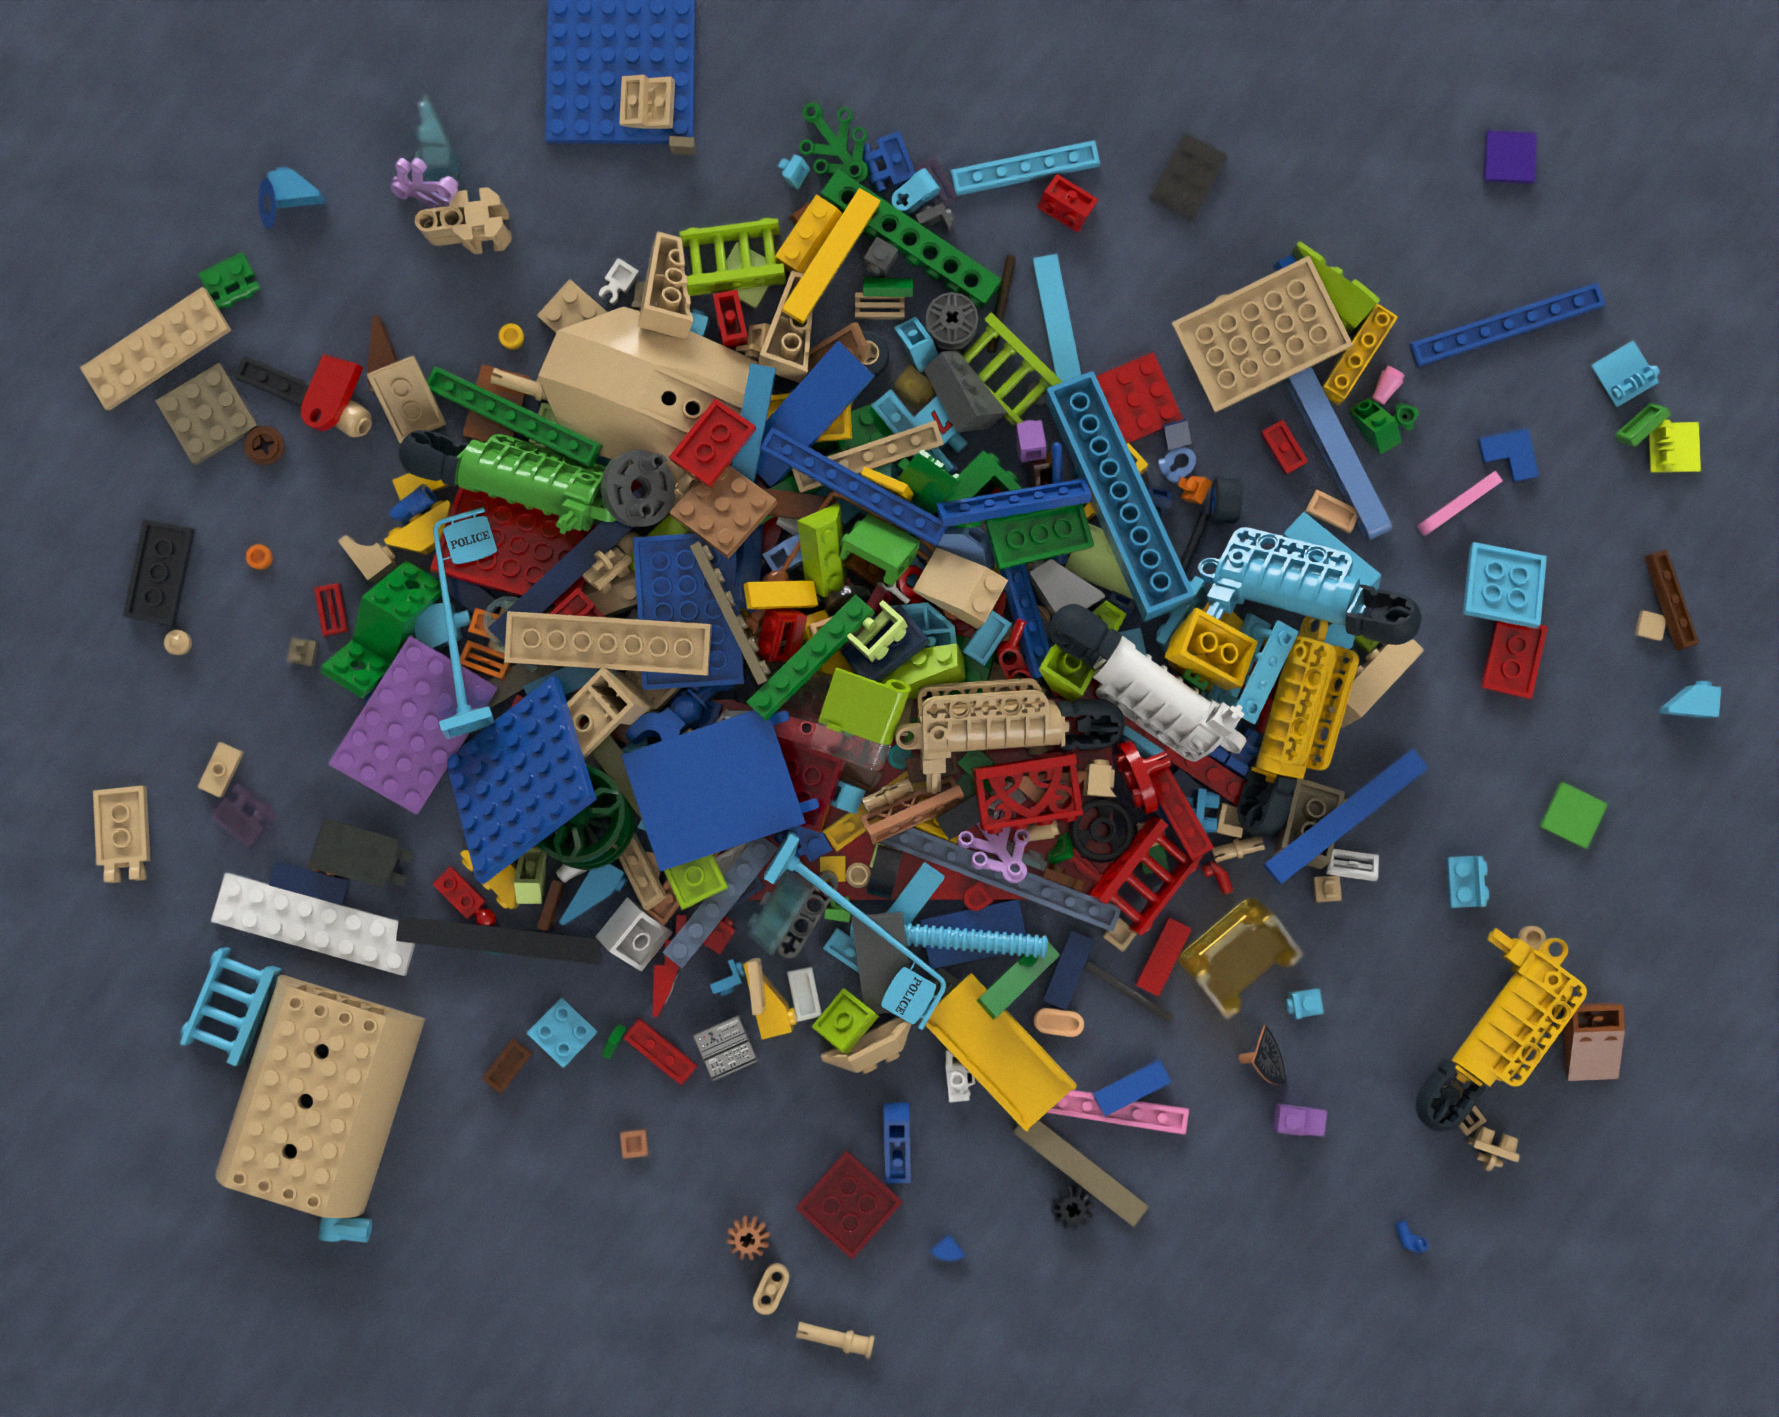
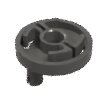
(645, 469)

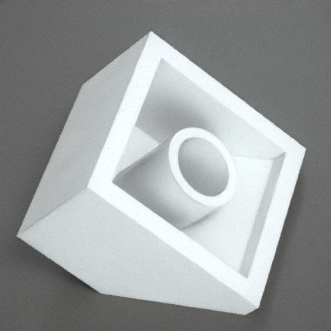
(633, 935)

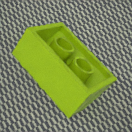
(820, 549)

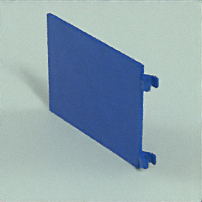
(714, 788)

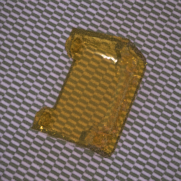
(1238, 953)

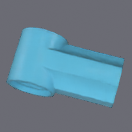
(345, 1228)

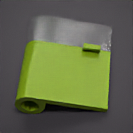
(860, 719)

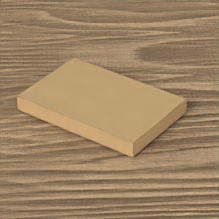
(406, 397)

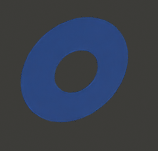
(266, 187)

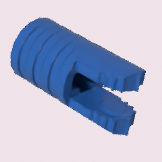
(413, 504)

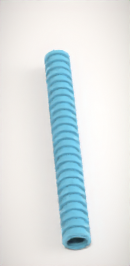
(974, 940)

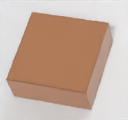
(634, 1143)

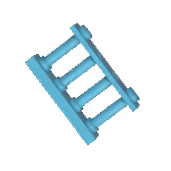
(1266, 670)
(247, 1025)

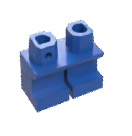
(1238, 762)

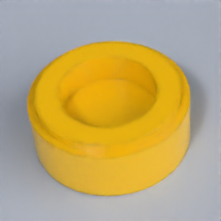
(511, 336)

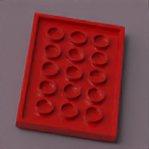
(525, 545)

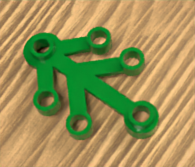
(838, 145)

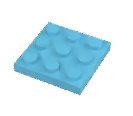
(1504, 585)

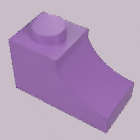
(1299, 1120)

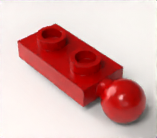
(464, 897)

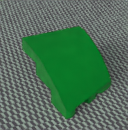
(928, 481)

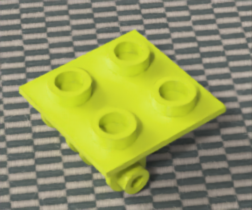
(1675, 447)

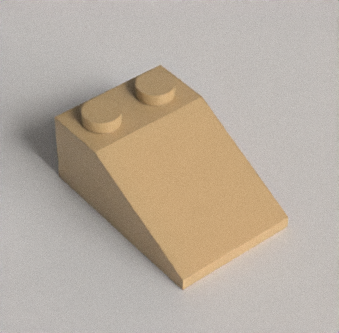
(960, 586)

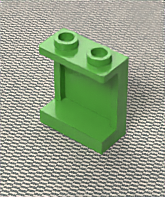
(882, 546)

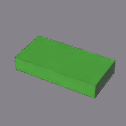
(1642, 424)

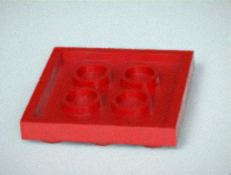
(1139, 397)

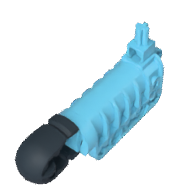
(1306, 587)

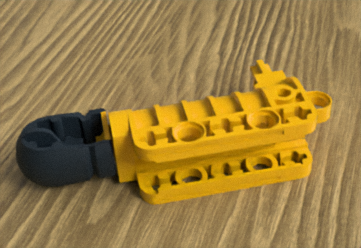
(1296, 727)
(1505, 1031)

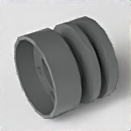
(951, 335)

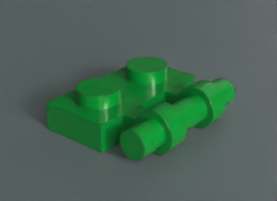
(229, 274)

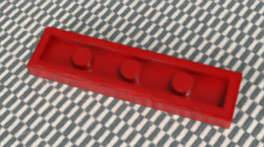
(1180, 813)

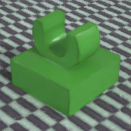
(836, 912)

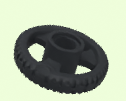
(1119, 844)

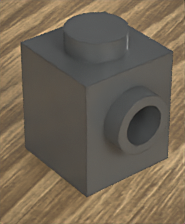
(880, 258)

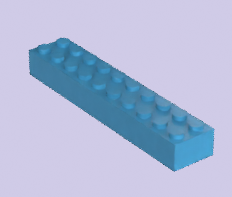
(1119, 496)

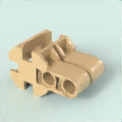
(467, 222)

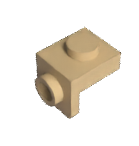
(756, 339)

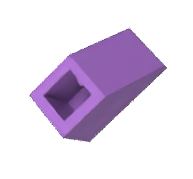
(1030, 441)

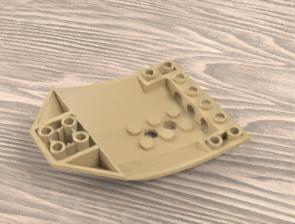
(610, 379)

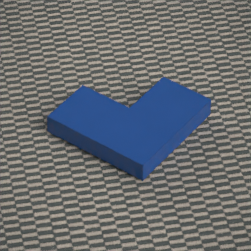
(1514, 447)

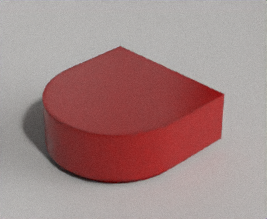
(976, 897)

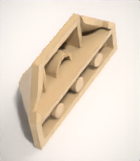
(875, 1045)

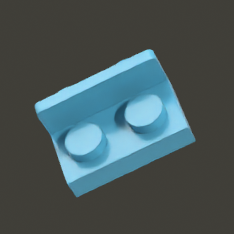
(1466, 881)

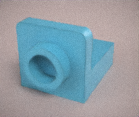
(1304, 1003)

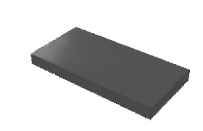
(877, 958)

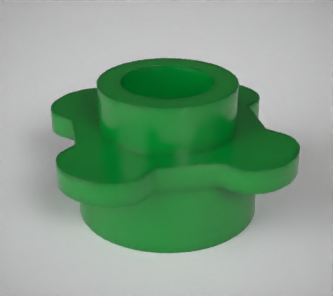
(1409, 411)

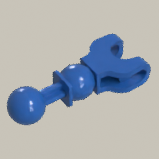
(671, 723)

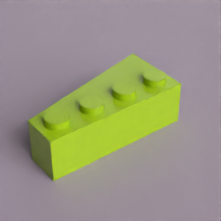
(931, 666)

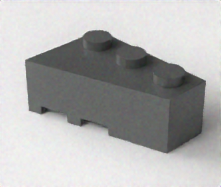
(963, 393)

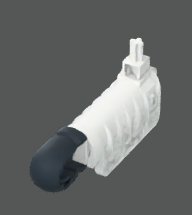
(1145, 689)

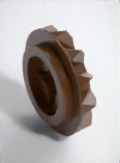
(254, 441)

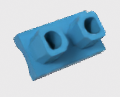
(1206, 799)

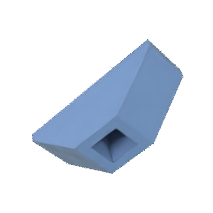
(969, 544)

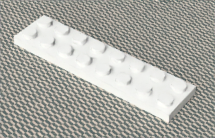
(312, 924)

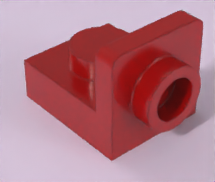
(721, 935)

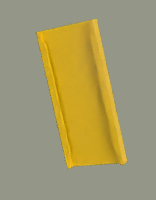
(999, 1054)

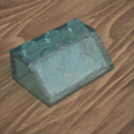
(778, 910)

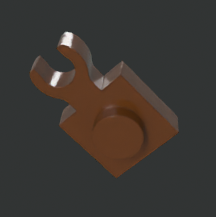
(1058, 875)

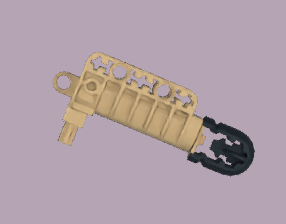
(1002, 722)

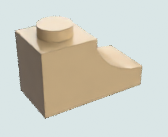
(371, 560)

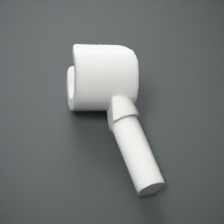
(894, 590)

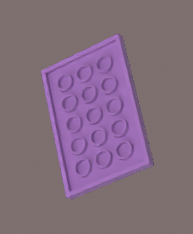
(398, 735)

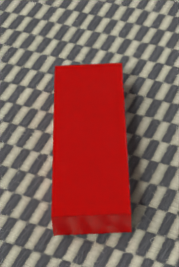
(1163, 956)
(660, 1051)

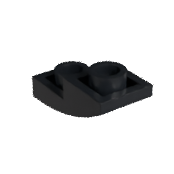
(884, 872)

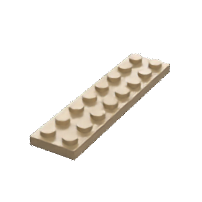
(608, 643)

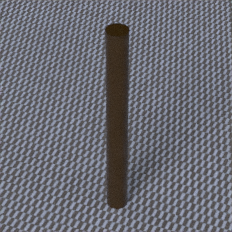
(1002, 298)

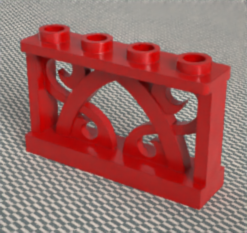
(996, 777)

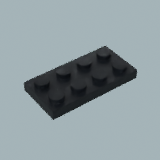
(159, 572)

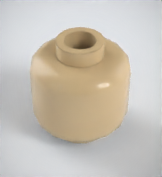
(354, 420)

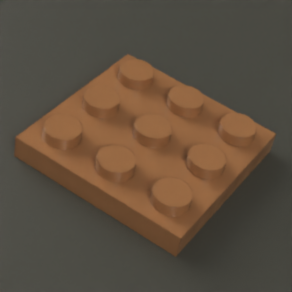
(725, 512)

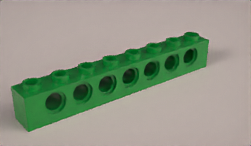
(988, 283)

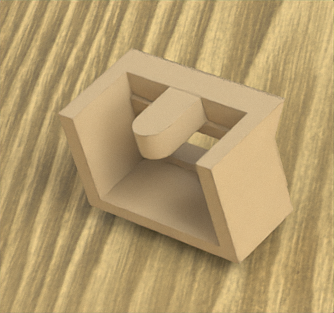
(1099, 779)

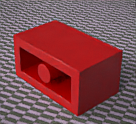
(730, 319)

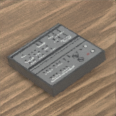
(725, 1048)

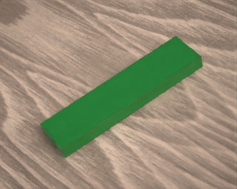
(1015, 981)

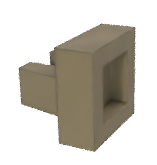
(302, 651)

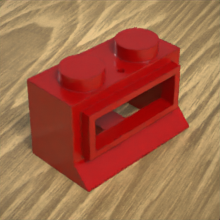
(774, 629)

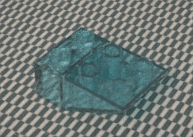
(435, 144)

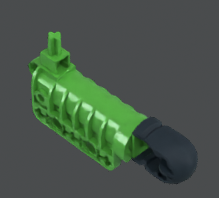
(511, 471)

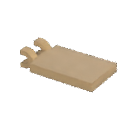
(122, 832)

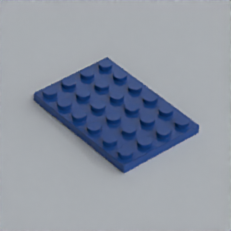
(675, 590)

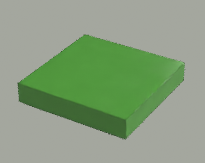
(1573, 815)

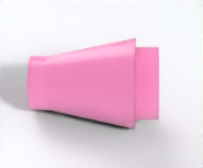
(1387, 384)

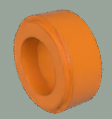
(259, 557)

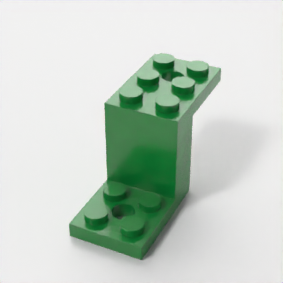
(978, 477)
(382, 627)

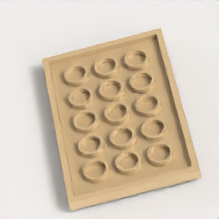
(1262, 334)

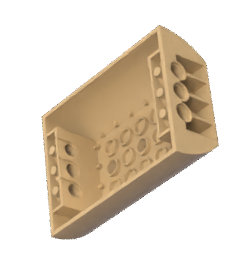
(351, 1092)

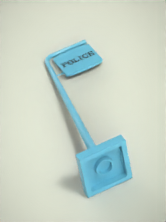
(467, 542)
(908, 992)

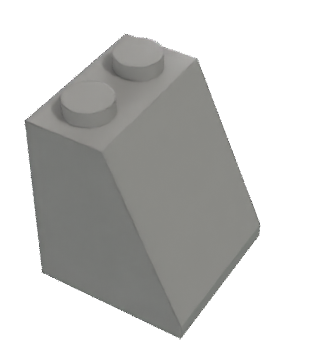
(1060, 587)

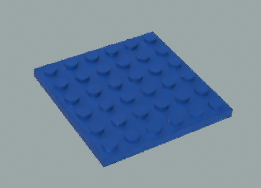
(597, 45)
(519, 780)

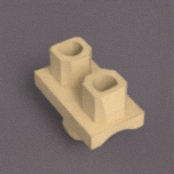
(607, 567)
(1505, 1149)

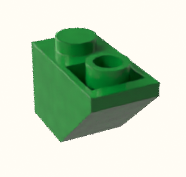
(1376, 425)

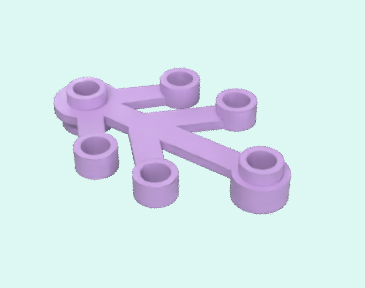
(404, 188)
(997, 845)

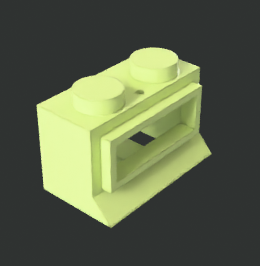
(872, 627)

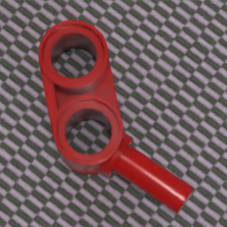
(1015, 663)

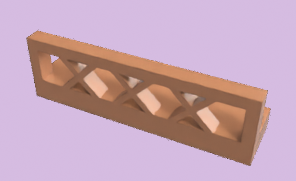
(913, 813)

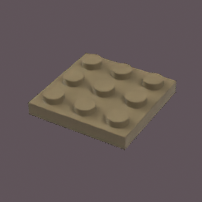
(207, 413)

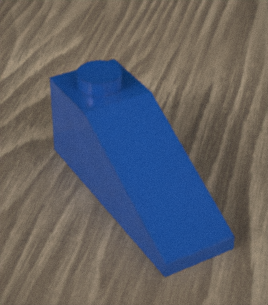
(897, 1142)

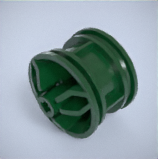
(589, 823)

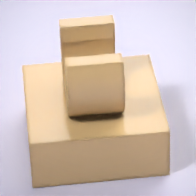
(1327, 888)

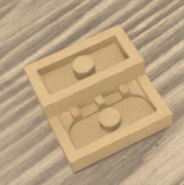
(647, 102)

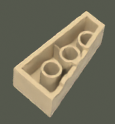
(665, 294)
(787, 340)
(1376, 677)

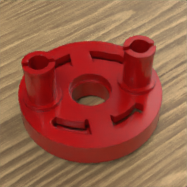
(1137, 773)

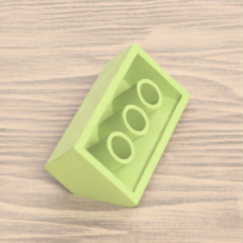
(1099, 565)

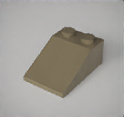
(1309, 806)

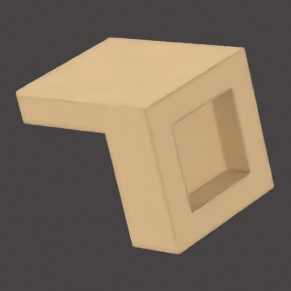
(1228, 821)

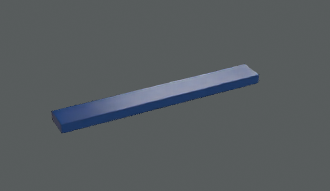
(1507, 325)
(853, 486)
(1345, 817)

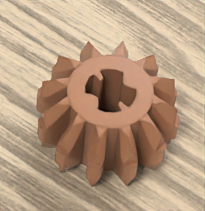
(753, 1245)

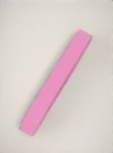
(1459, 503)

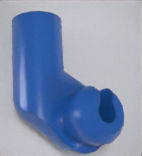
(1410, 1241)

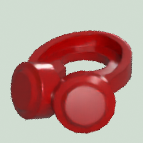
(907, 591)

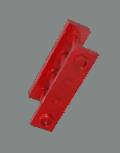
(1122, 872)

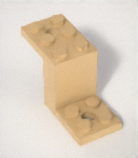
(611, 700)

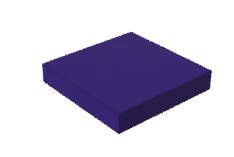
(1510, 157)

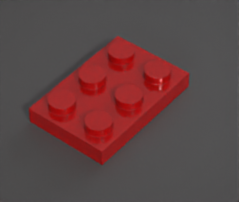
(712, 443)
(1513, 659)

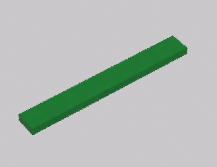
(514, 417)

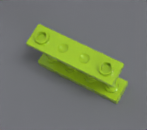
(738, 279)
(1030, 363)

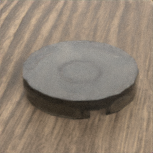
(836, 601)

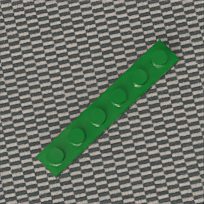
(810, 658)

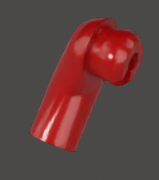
(1220, 874)

